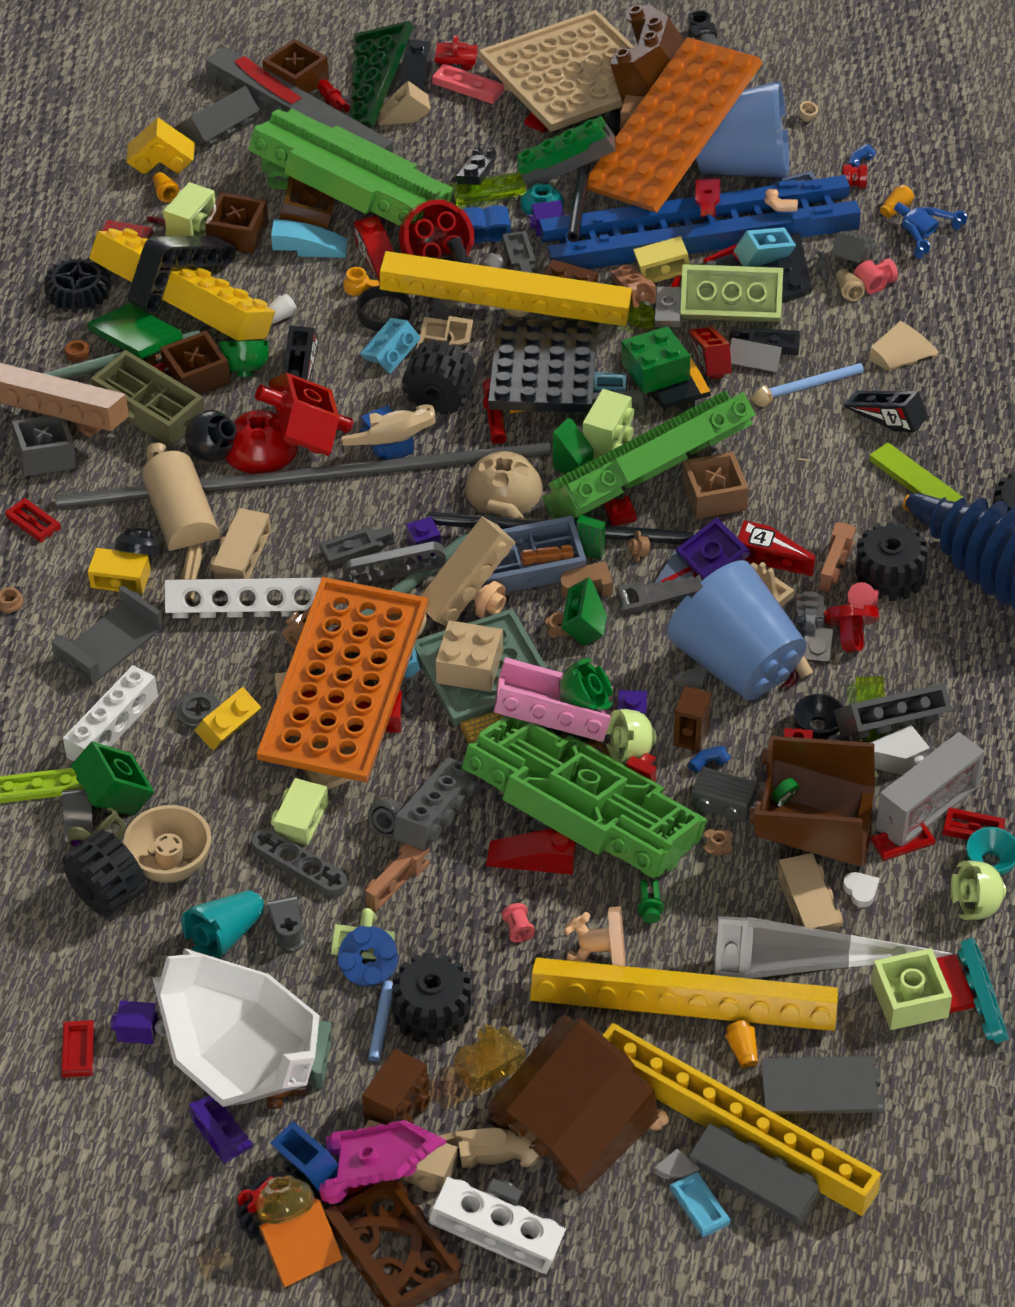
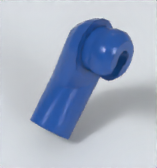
(863, 152)
(707, 755)

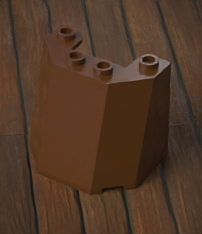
(657, 42)
(833, 802)
(576, 1103)

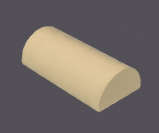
(179, 500)

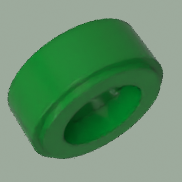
(785, 791)

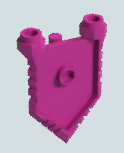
(376, 1155)

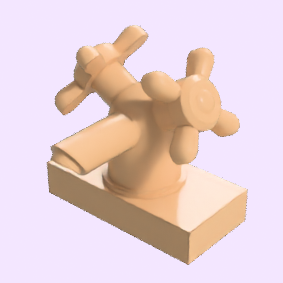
(598, 940)

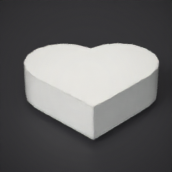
(861, 888)

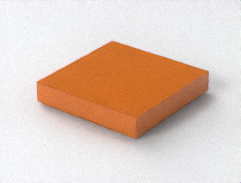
(301, 1245)

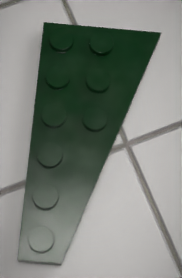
(375, 65)

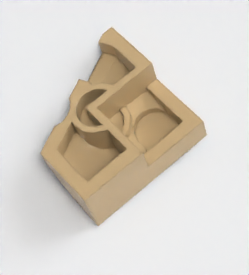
(454, 330)
(901, 347)

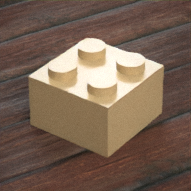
(469, 656)

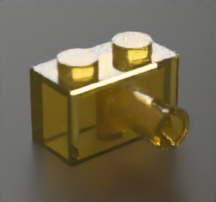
(489, 1059)

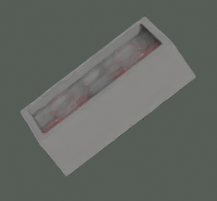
(929, 789)

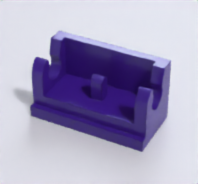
(219, 1129)

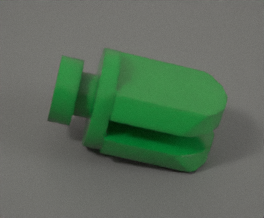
(649, 908)

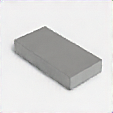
(755, 355)

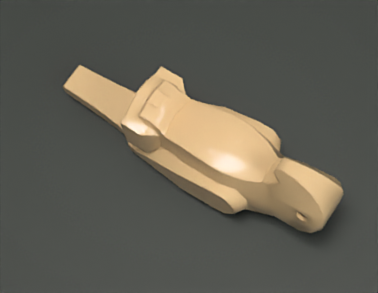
(393, 427)
(491, 1147)

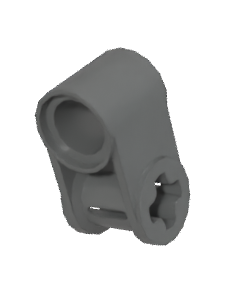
(287, 923)

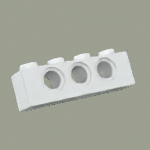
(113, 712)
(503, 1240)

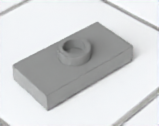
(668, 307)

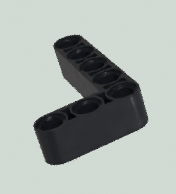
(165, 252)

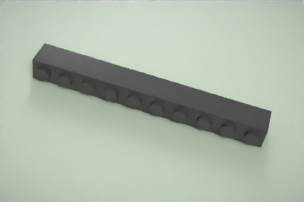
(223, 69)

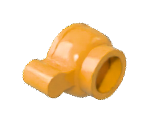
(357, 281)

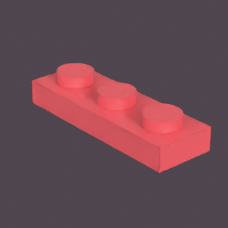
(468, 83)

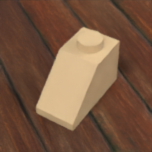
(404, 106)

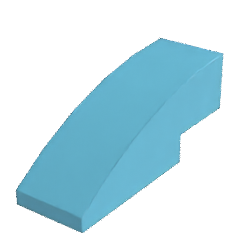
(307, 239)

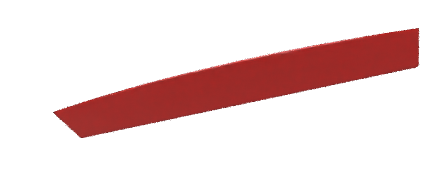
(267, 80)

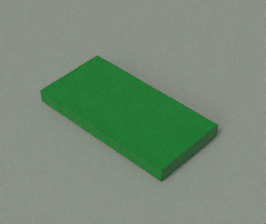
(134, 330)

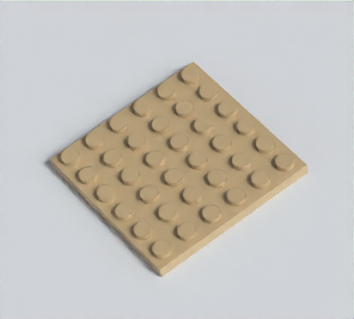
(561, 69)

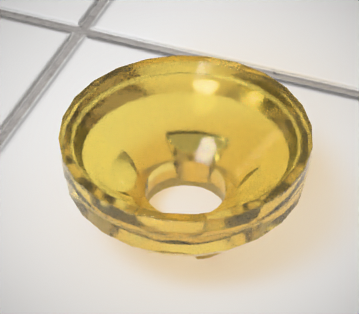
(284, 1200)

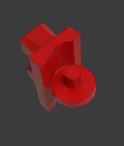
(456, 53)

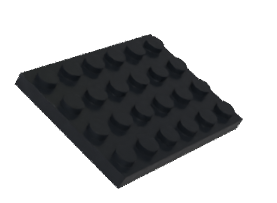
(543, 366)

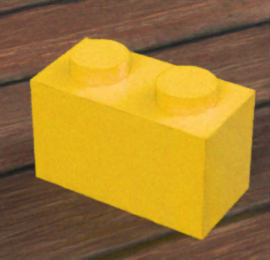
(115, 569)
(227, 718)

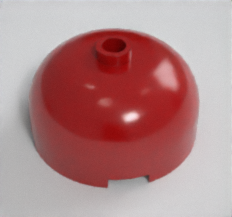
(441, 223)

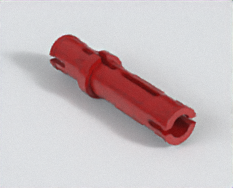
(495, 418)

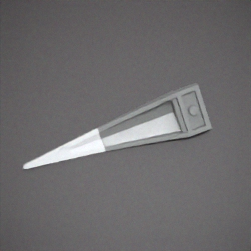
(772, 948)

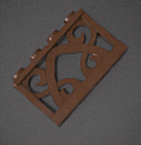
(388, 1287)

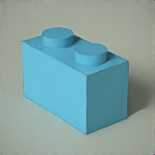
(764, 246)

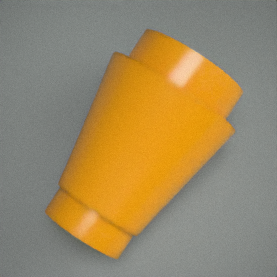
(165, 187)
(899, 194)
(743, 1043)

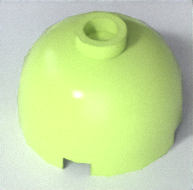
(631, 733)
(978, 884)

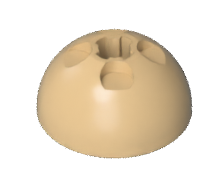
(504, 478)
(169, 842)

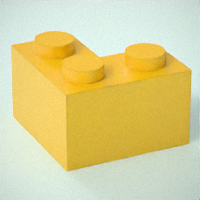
(160, 144)

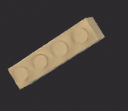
(467, 571)

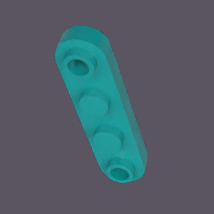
(986, 1001)

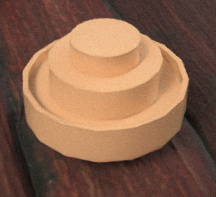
(490, 599)

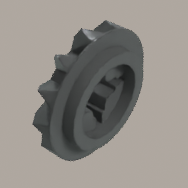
(189, 704)

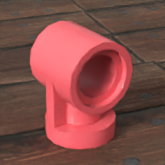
(876, 276)
(862, 594)

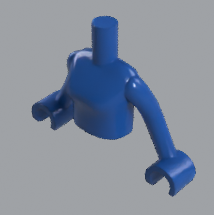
(922, 225)

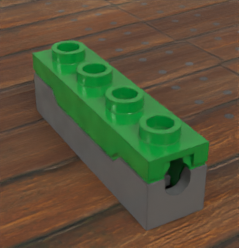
(566, 152)

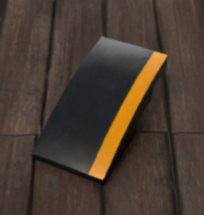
(684, 391)

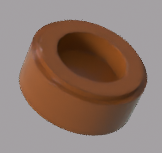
(77, 351)

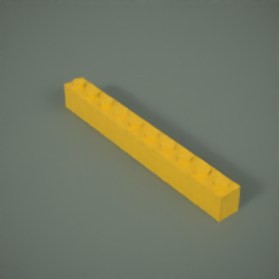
(505, 288)
(684, 994)
(713, 1103)

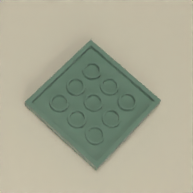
(467, 703)

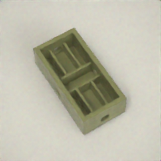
(150, 406)

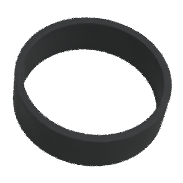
(375, 292)

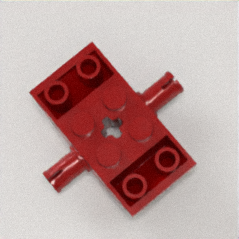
(304, 412)

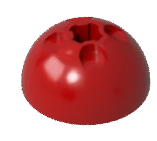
(259, 444)

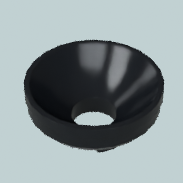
(139, 542)
(817, 708)

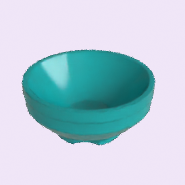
(530, 197)
(995, 842)

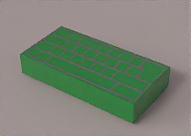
(591, 536)

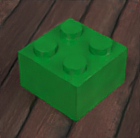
(656, 359)
(112, 779)

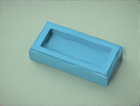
(700, 1204)

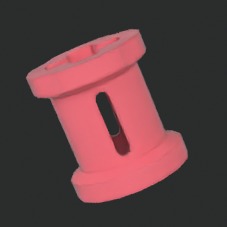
(518, 922)

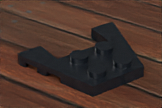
(795, 271)

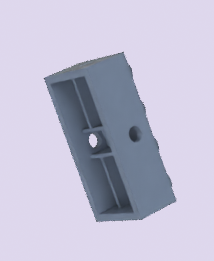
(538, 535)

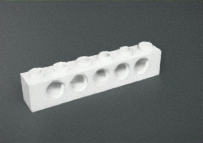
(178, 590)

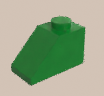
(570, 448)
(584, 613)

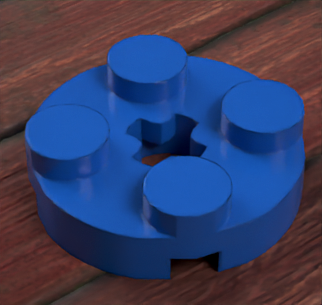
(362, 940)

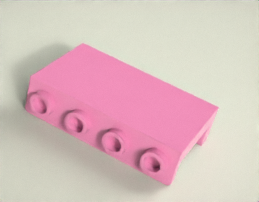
(534, 697)

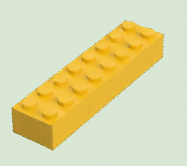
(189, 288)

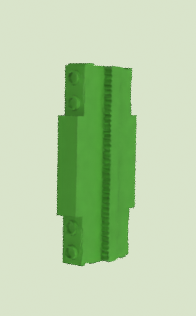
(345, 166)
(647, 455)
(584, 794)

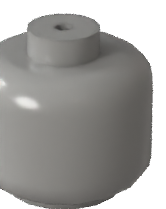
(494, 260)

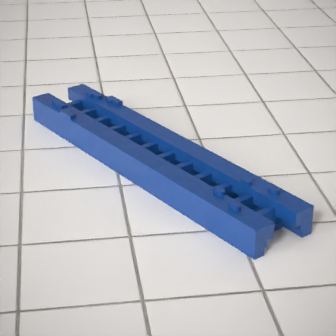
(706, 236)

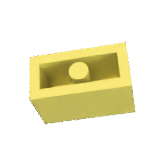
(662, 259)

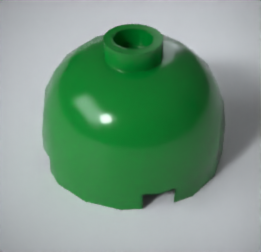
(245, 355)
(586, 686)

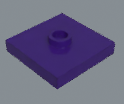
(712, 549)

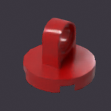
(851, 624)

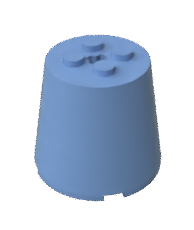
(750, 137)
(738, 631)

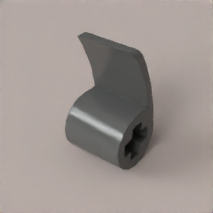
(77, 811)

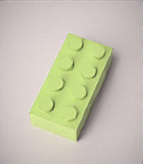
(731, 293)

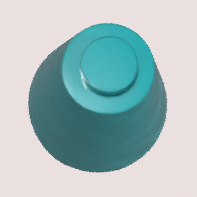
(221, 922)

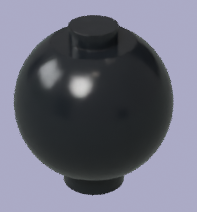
(208, 435)

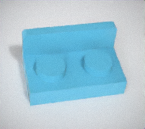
(391, 344)

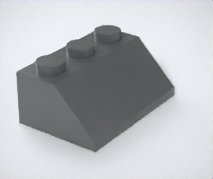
(219, 118)

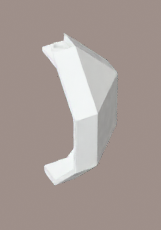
(235, 1028)

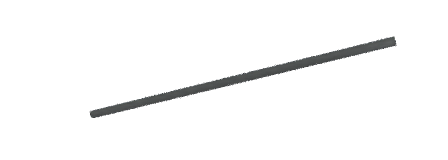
(308, 474)

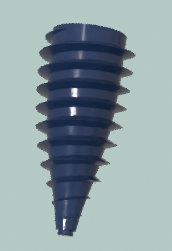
(975, 538)

